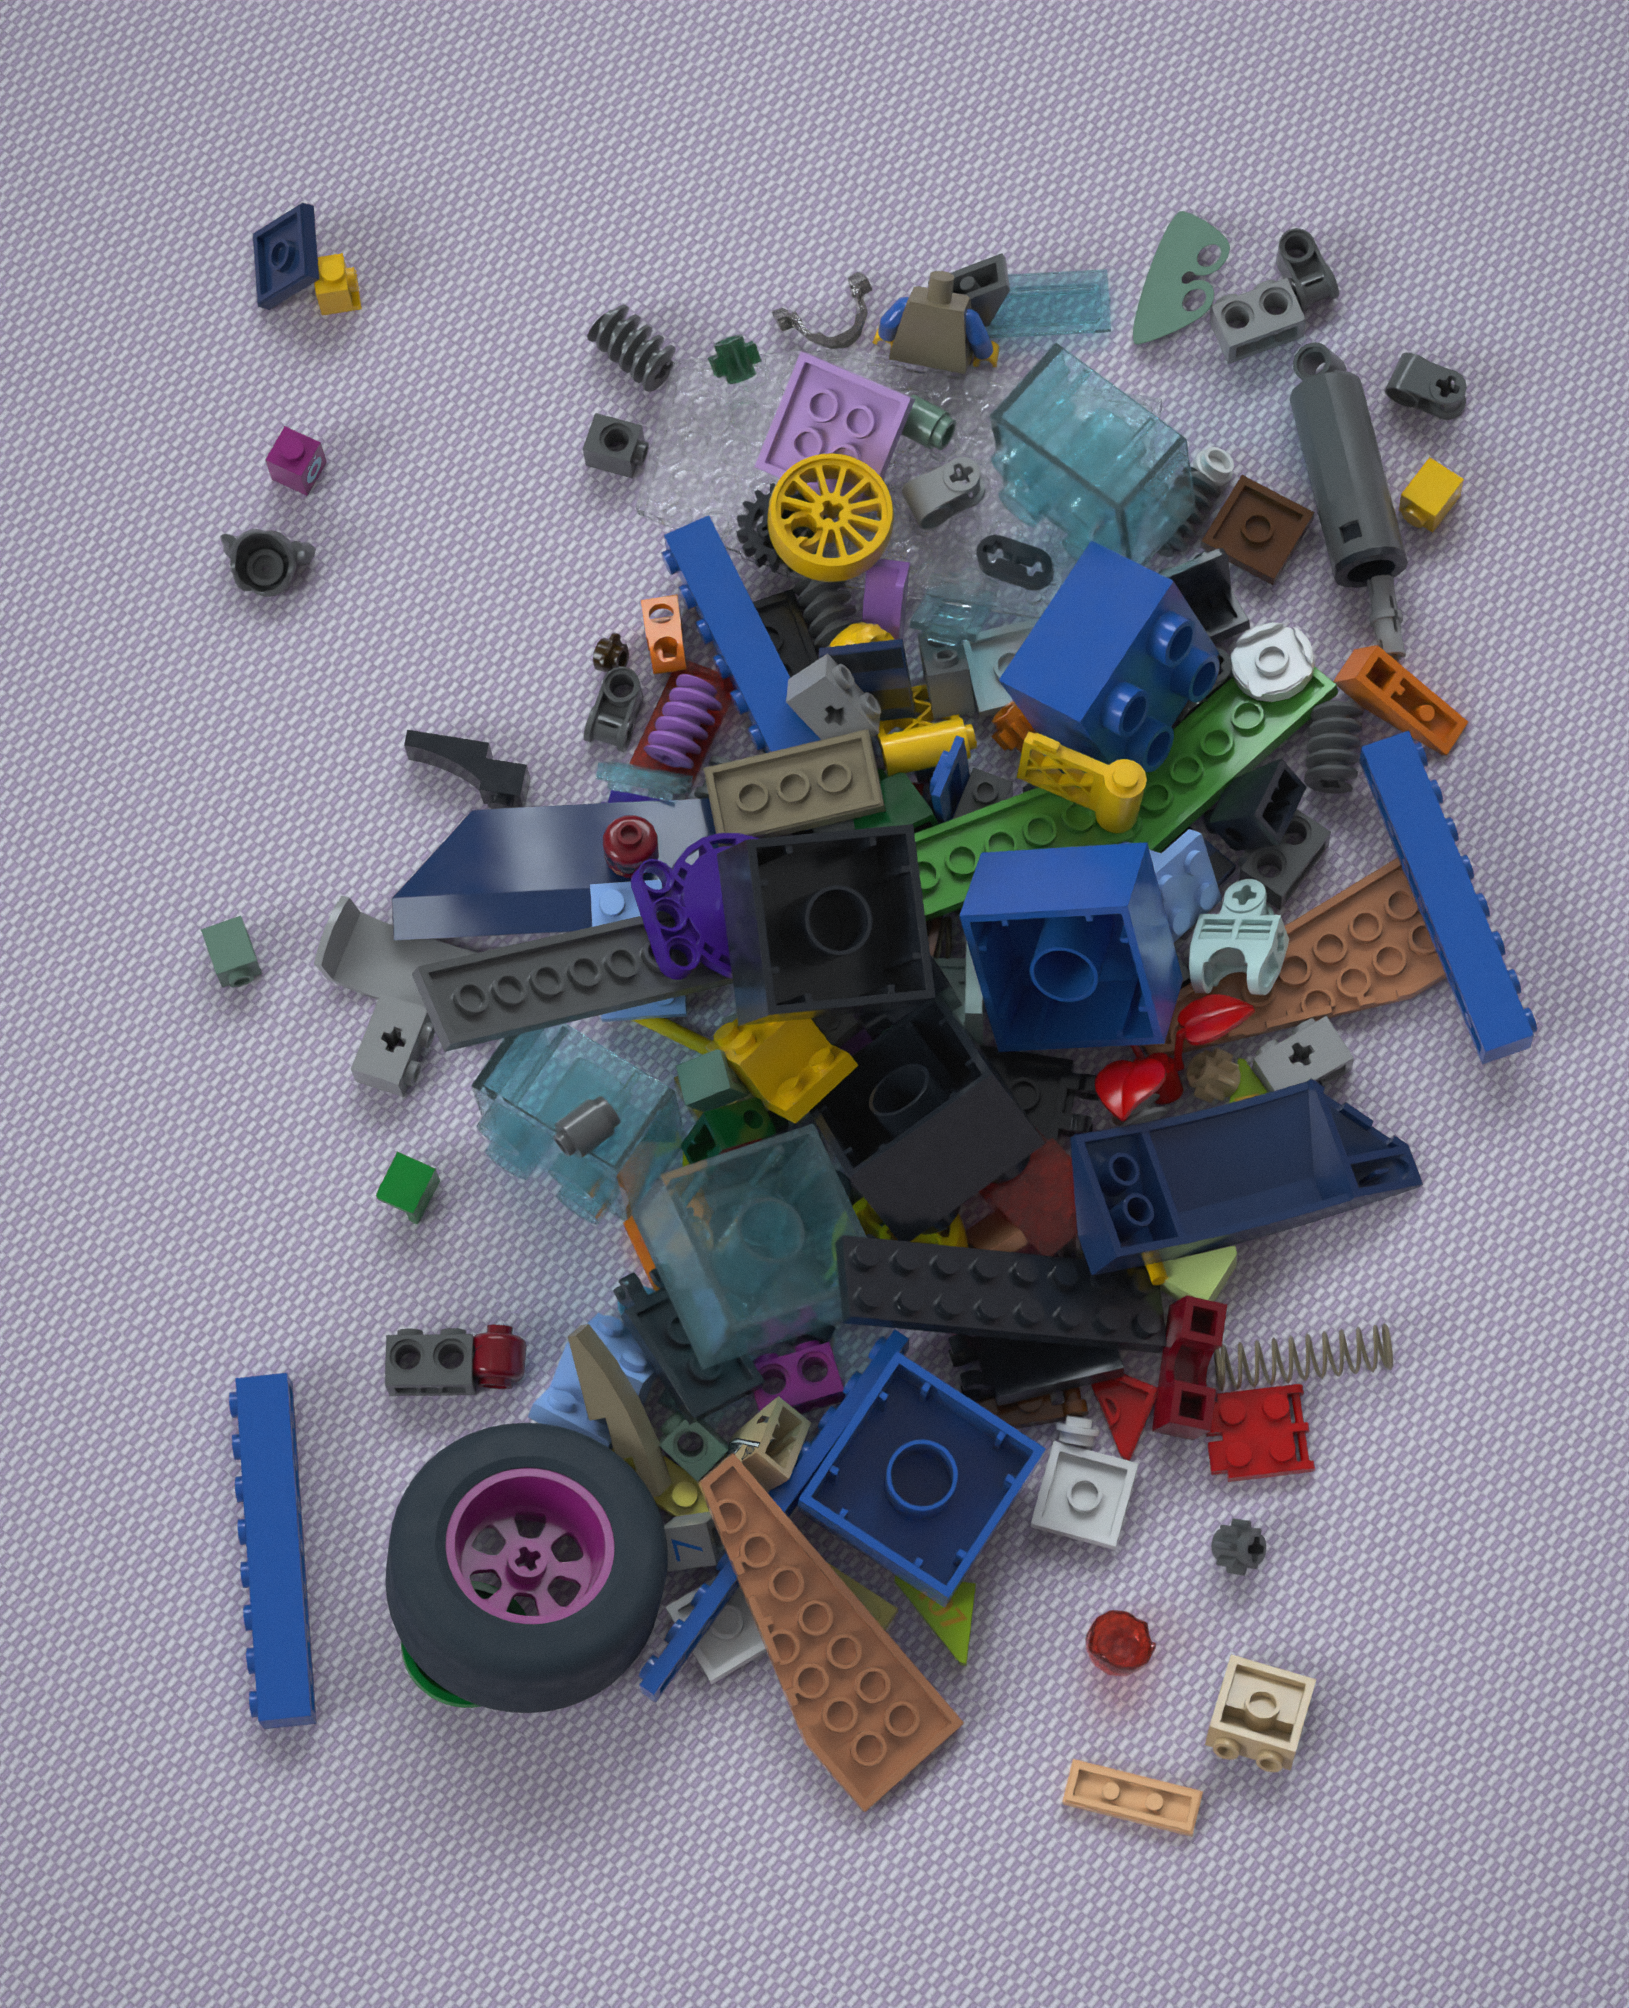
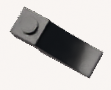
(499, 782)

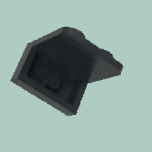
(1208, 592)

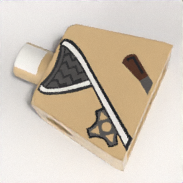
(785, 1432)

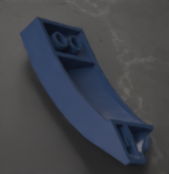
(532, 868)
(1229, 1176)

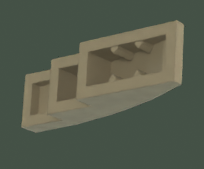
(612, 1397)

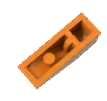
(1399, 698)

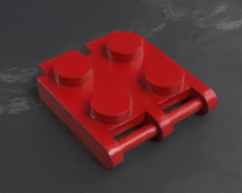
(1258, 1434)

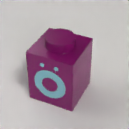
(296, 460)

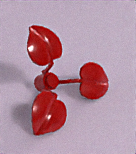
(1127, 1083)

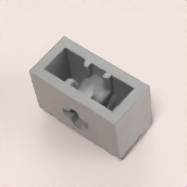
(831, 700)
(390, 1022)
(1313, 1040)

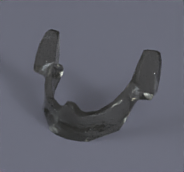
(859, 287)

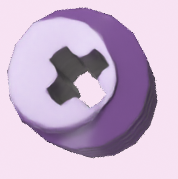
(682, 722)

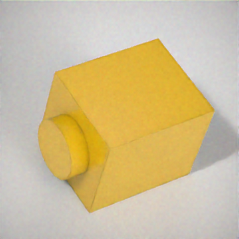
(1430, 495)

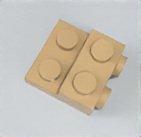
(1259, 1714)

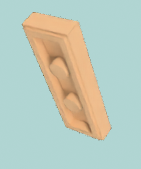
(1132, 1797)

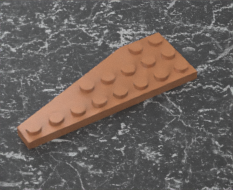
(1340, 959)
(842, 1674)

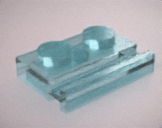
(659, 783)

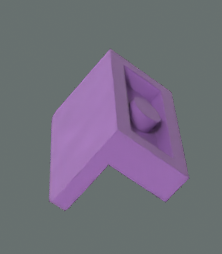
(887, 596)

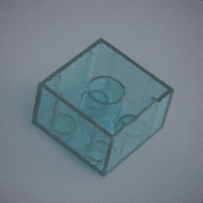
(1090, 461)
(544, 1077)
(750, 1243)

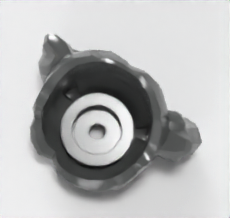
(263, 548)

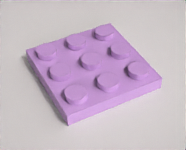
(834, 413)

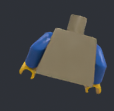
(936, 328)

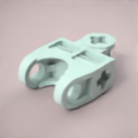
(1239, 939)

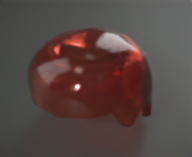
(1119, 1643)

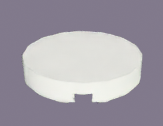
(1272, 662)

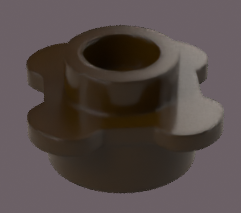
(610, 653)

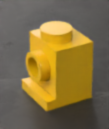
(337, 286)

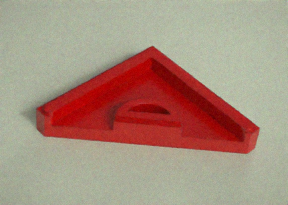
(1126, 1409)

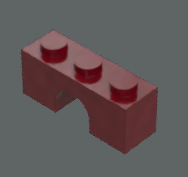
(1183, 1399)

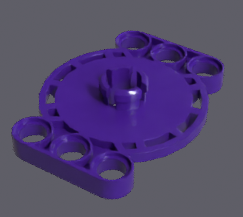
(695, 903)

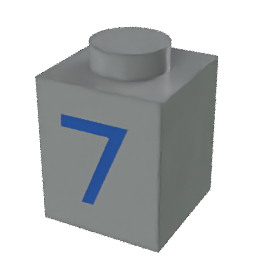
(693, 1542)

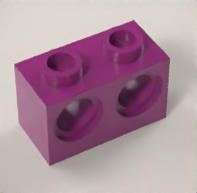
(798, 1391)

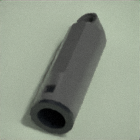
(1345, 469)

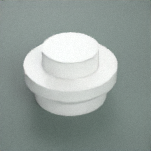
(1215, 464)
(1077, 1431)

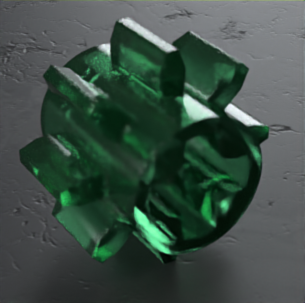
(734, 359)

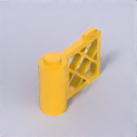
(921, 741)
(1109, 790)

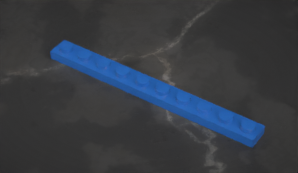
(712, 1599)

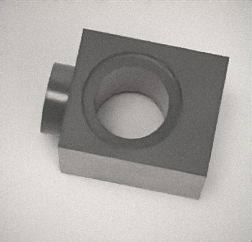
(609, 430)

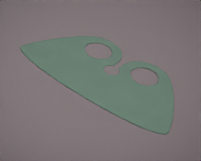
(1163, 292)

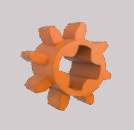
(1011, 727)

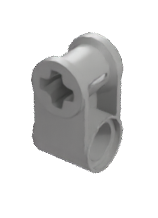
(940, 493)

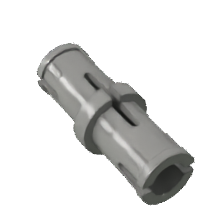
(1386, 616)

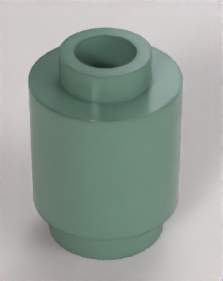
(929, 425)

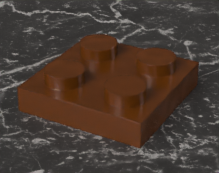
(1258, 529)

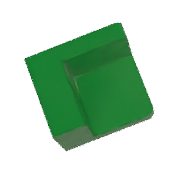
(408, 1186)

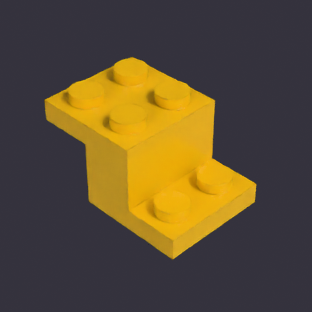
(783, 1063)

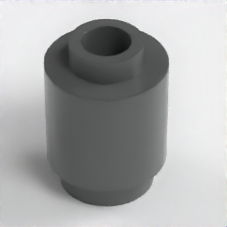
(586, 1127)

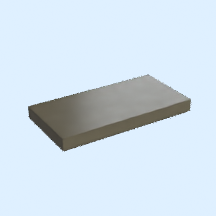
(796, 787)

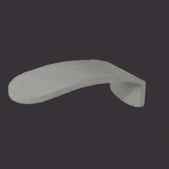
(364, 958)

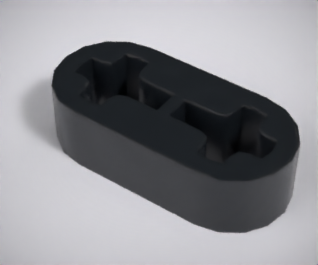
(1018, 554)

